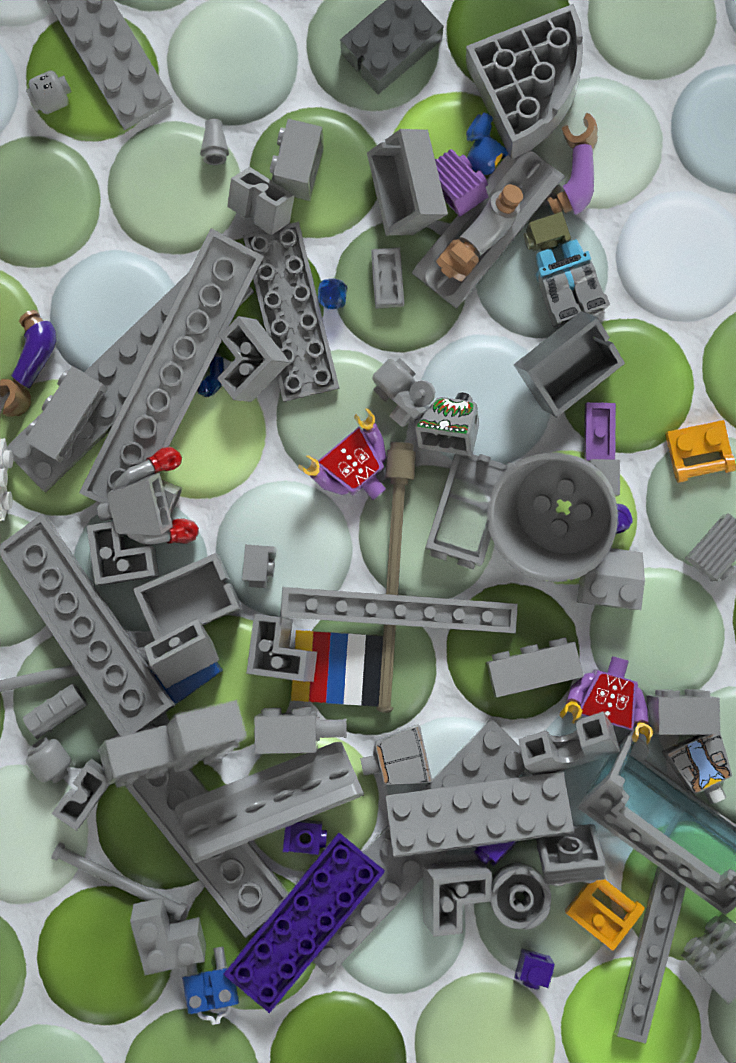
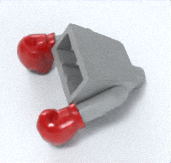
(140, 503)

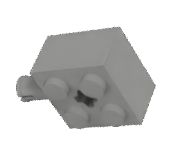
(293, 731)

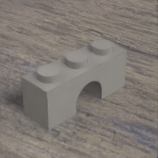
(552, 754)

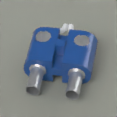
(210, 989)

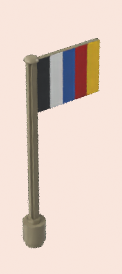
(360, 666)

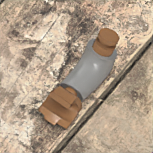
(485, 231)

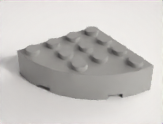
(529, 76)

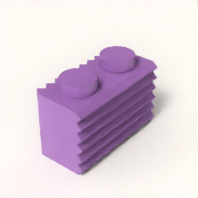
(460, 184)

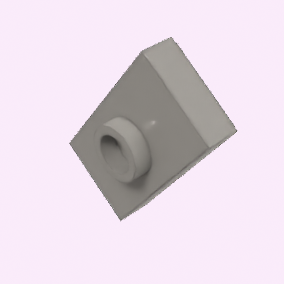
(387, 278)

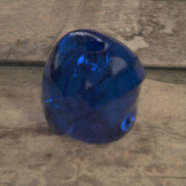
(332, 293)

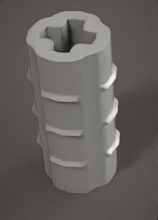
(55, 711)

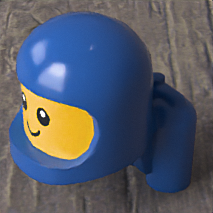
(485, 151)

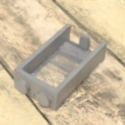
(461, 516)

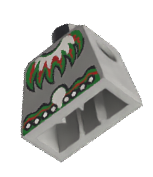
(449, 425)

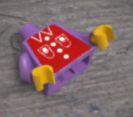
(352, 462)
(613, 695)

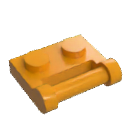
(700, 441)
(600, 919)

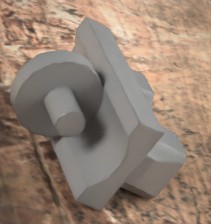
(413, 403)

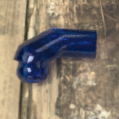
(211, 384)

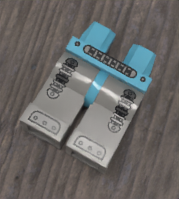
(569, 284)

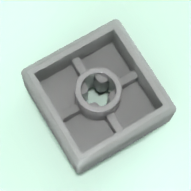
(572, 857)

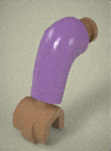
(580, 187)

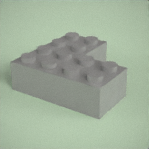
(184, 741)

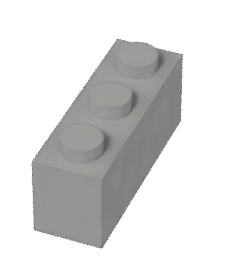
(65, 413)
(534, 667)

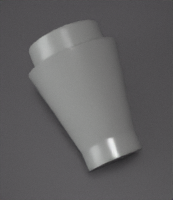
(214, 145)

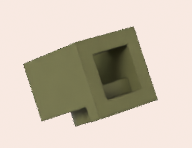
(547, 233)

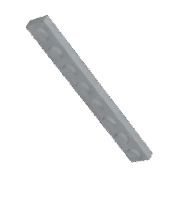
(398, 610)

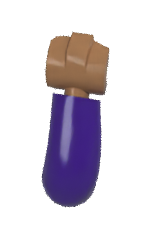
(38, 347)

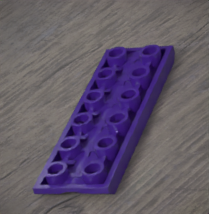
(304, 922)

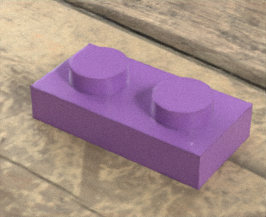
(599, 431)

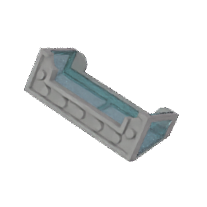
(665, 823)

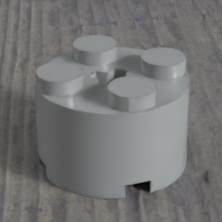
(512, 911)

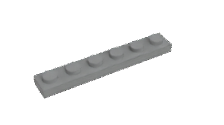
(650, 957)

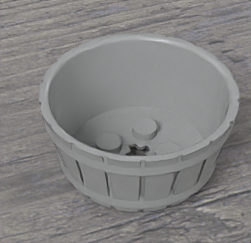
(538, 537)

